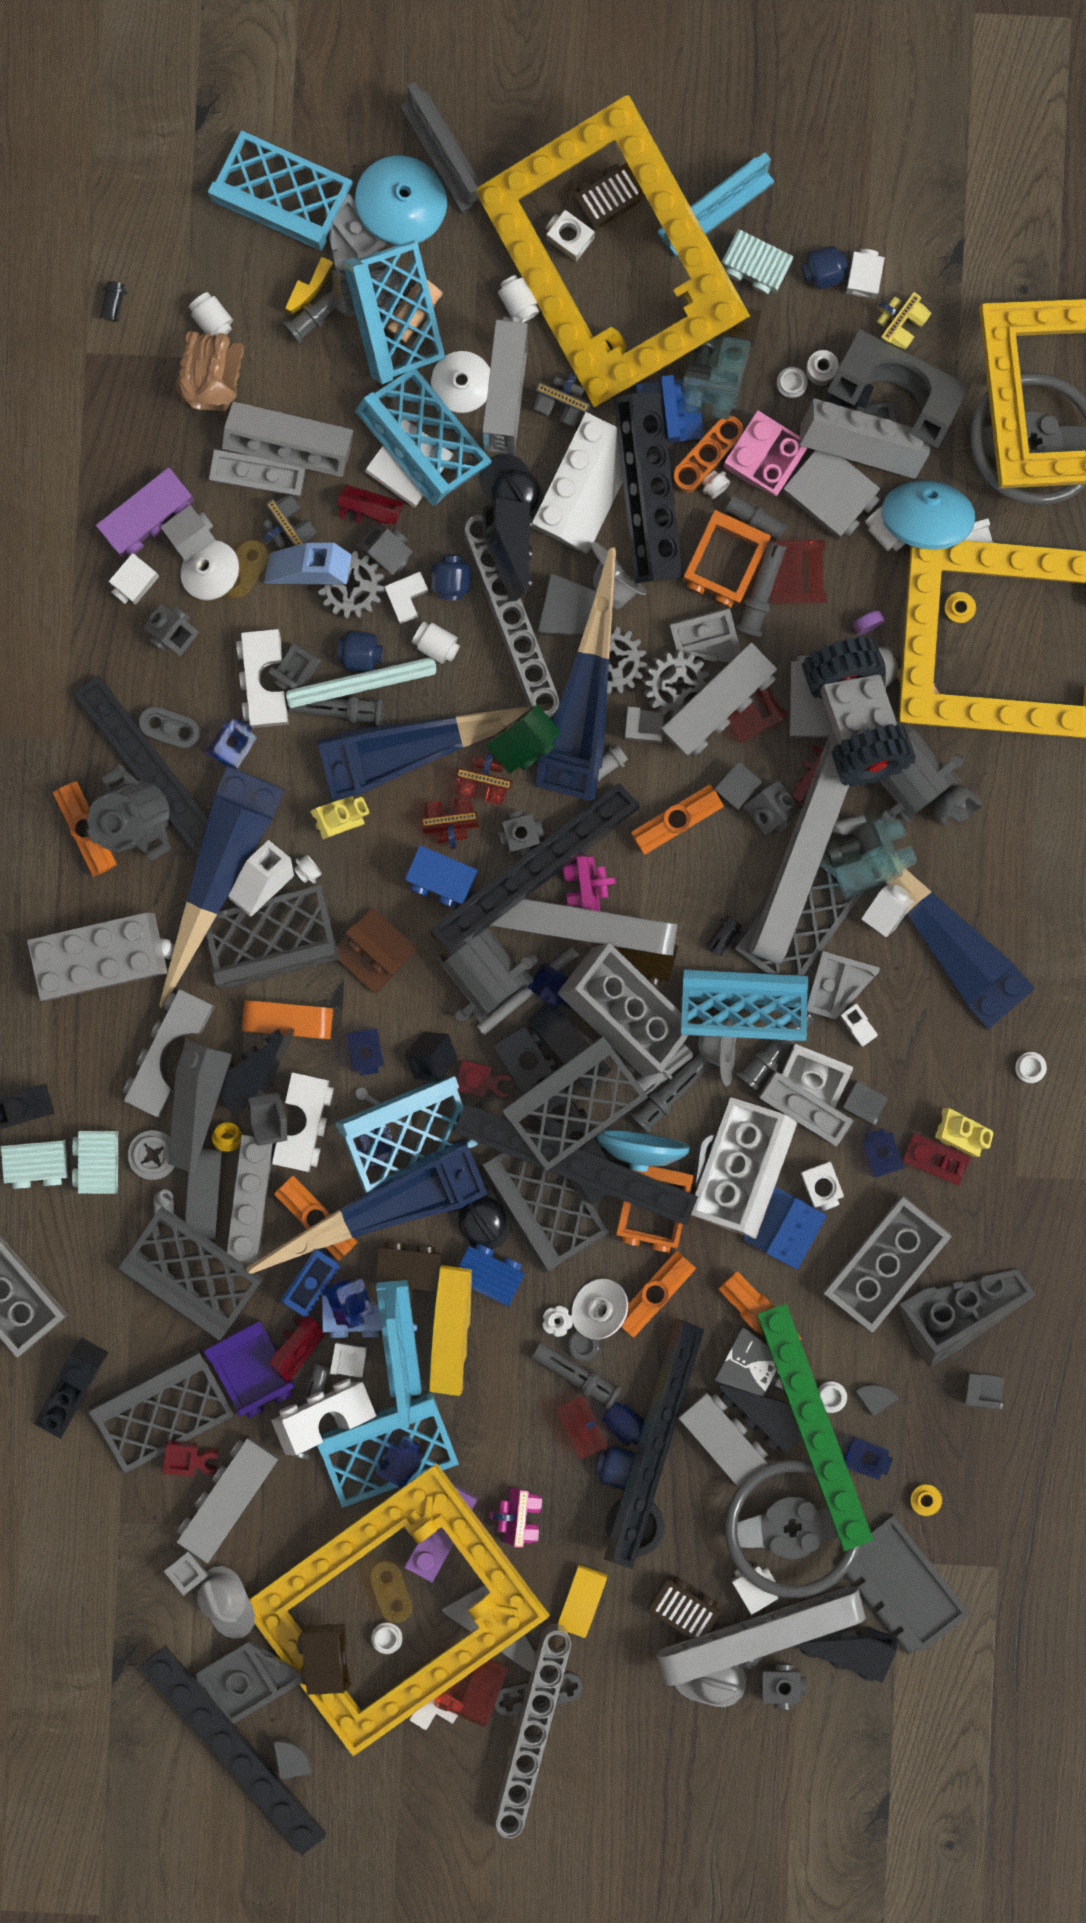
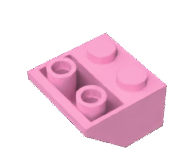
(765, 454)

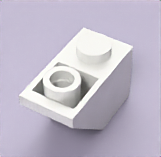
(261, 878)

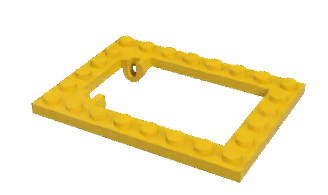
(710, 293)
(999, 330)
(916, 697)
(501, 1615)

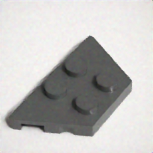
(247, 1680)

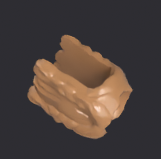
(209, 371)

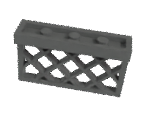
(441, 148)
(743, 941)
(283, 961)
(558, 1081)
(526, 1222)
(182, 1295)
(149, 1386)

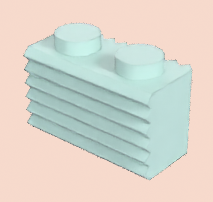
(756, 262)
(34, 1162)
(96, 1162)

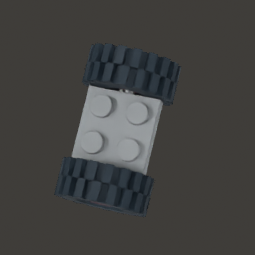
(859, 710)

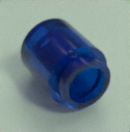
(624, 1423)

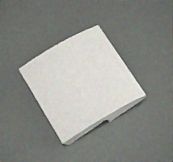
(390, 474)

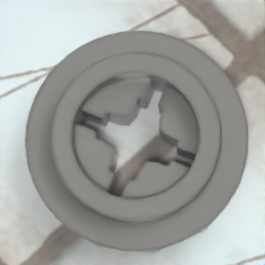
(137, 1153)

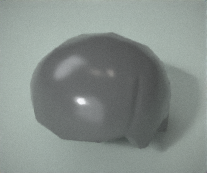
(956, 803)

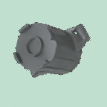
(921, 781)
(129, 815)
(486, 974)

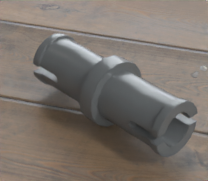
(755, 517)

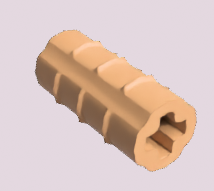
(402, 310)

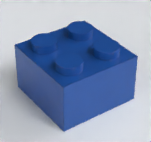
(441, 877)

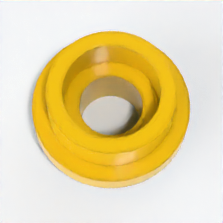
(950, 609)
(227, 1137)
(926, 1490)

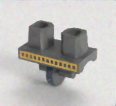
(549, 396)
(281, 512)

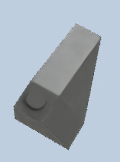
(196, 1092)
(954, 1315)

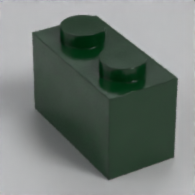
(524, 739)

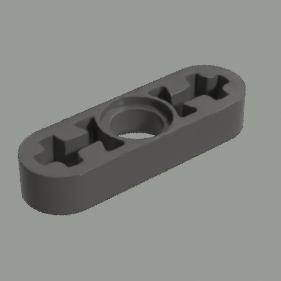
(513, 1691)

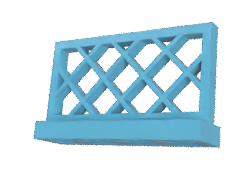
(729, 196)
(268, 214)
(369, 319)
(409, 454)
(744, 991)
(395, 1109)
(399, 1345)
(384, 1422)

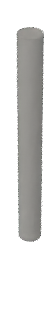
(522, 994)

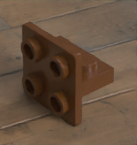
(374, 950)

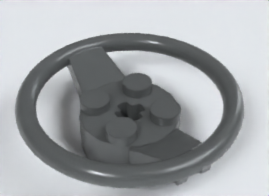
(1041, 430)
(767, 1532)

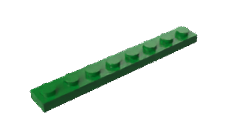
(814, 1427)

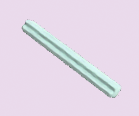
(360, 682)

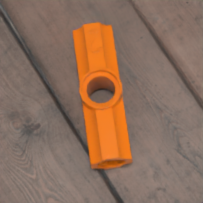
(75, 810)
(659, 830)
(300, 1203)
(669, 1278)
(745, 1299)

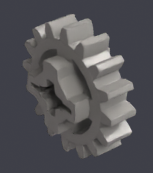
(366, 587)
(629, 657)
(675, 671)

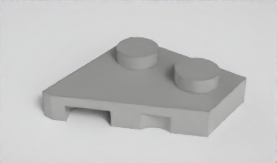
(349, 235)
(707, 636)
(837, 984)

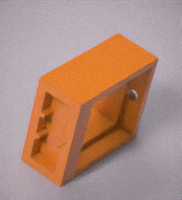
(738, 530)
(658, 1242)

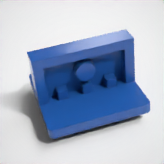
(679, 424)
(787, 1228)

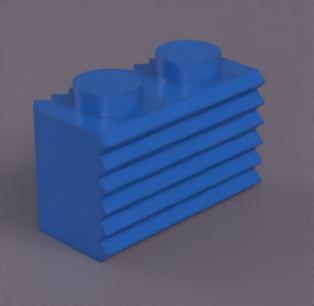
(492, 1276)
(310, 1282)

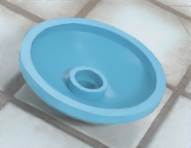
(396, 217)
(928, 514)
(641, 1148)

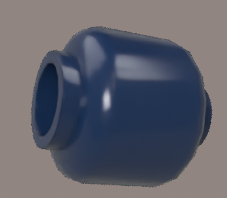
(825, 267)
(450, 577)
(359, 651)
(615, 1467)

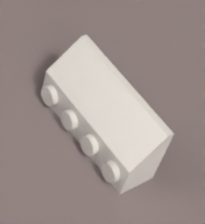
(582, 486)
(743, 1167)

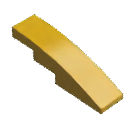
(450, 1330)

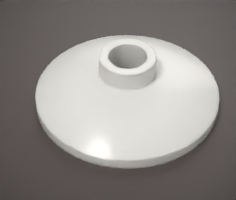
(461, 397)
(218, 577)
(591, 1303)

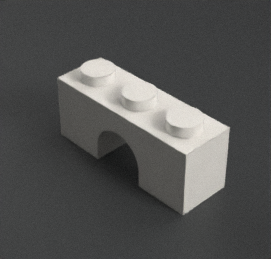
(259, 651)
(311, 1096)
(299, 1426)

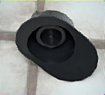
(511, 480)
(483, 1221)

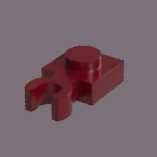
(477, 1078)
(183, 1458)

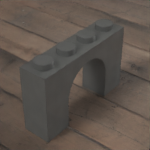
(875, 360)

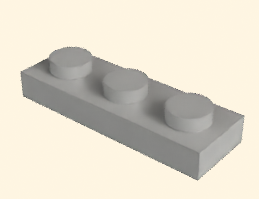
(256, 473)
(805, 1108)

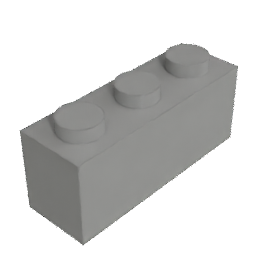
(723, 1438)

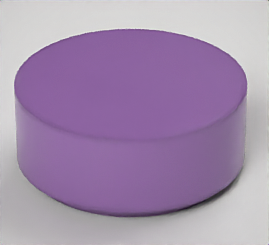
(868, 622)

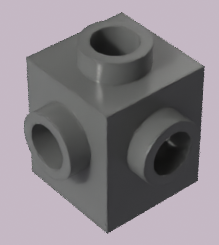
(170, 629)
(772, 808)
(518, 845)
(771, 1680)

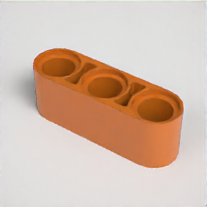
(712, 440)
(305, 1020)

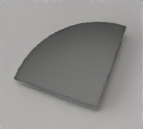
(876, 1397)

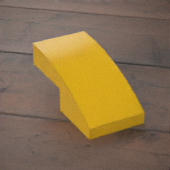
(306, 293)
(582, 1600)

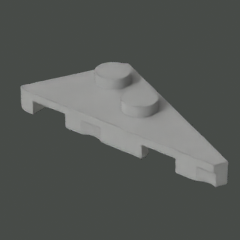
(519, 1651)

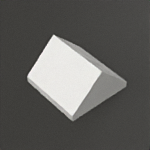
(817, 1073)

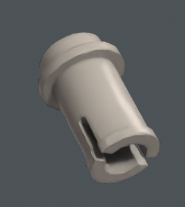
(611, 760)

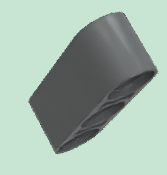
(204, 1193)

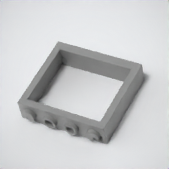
(505, 385)

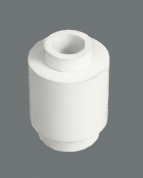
(518, 298)
(210, 315)
(819, 376)
(881, 533)
(436, 642)

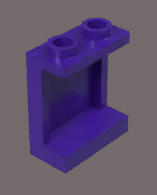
(245, 1369)

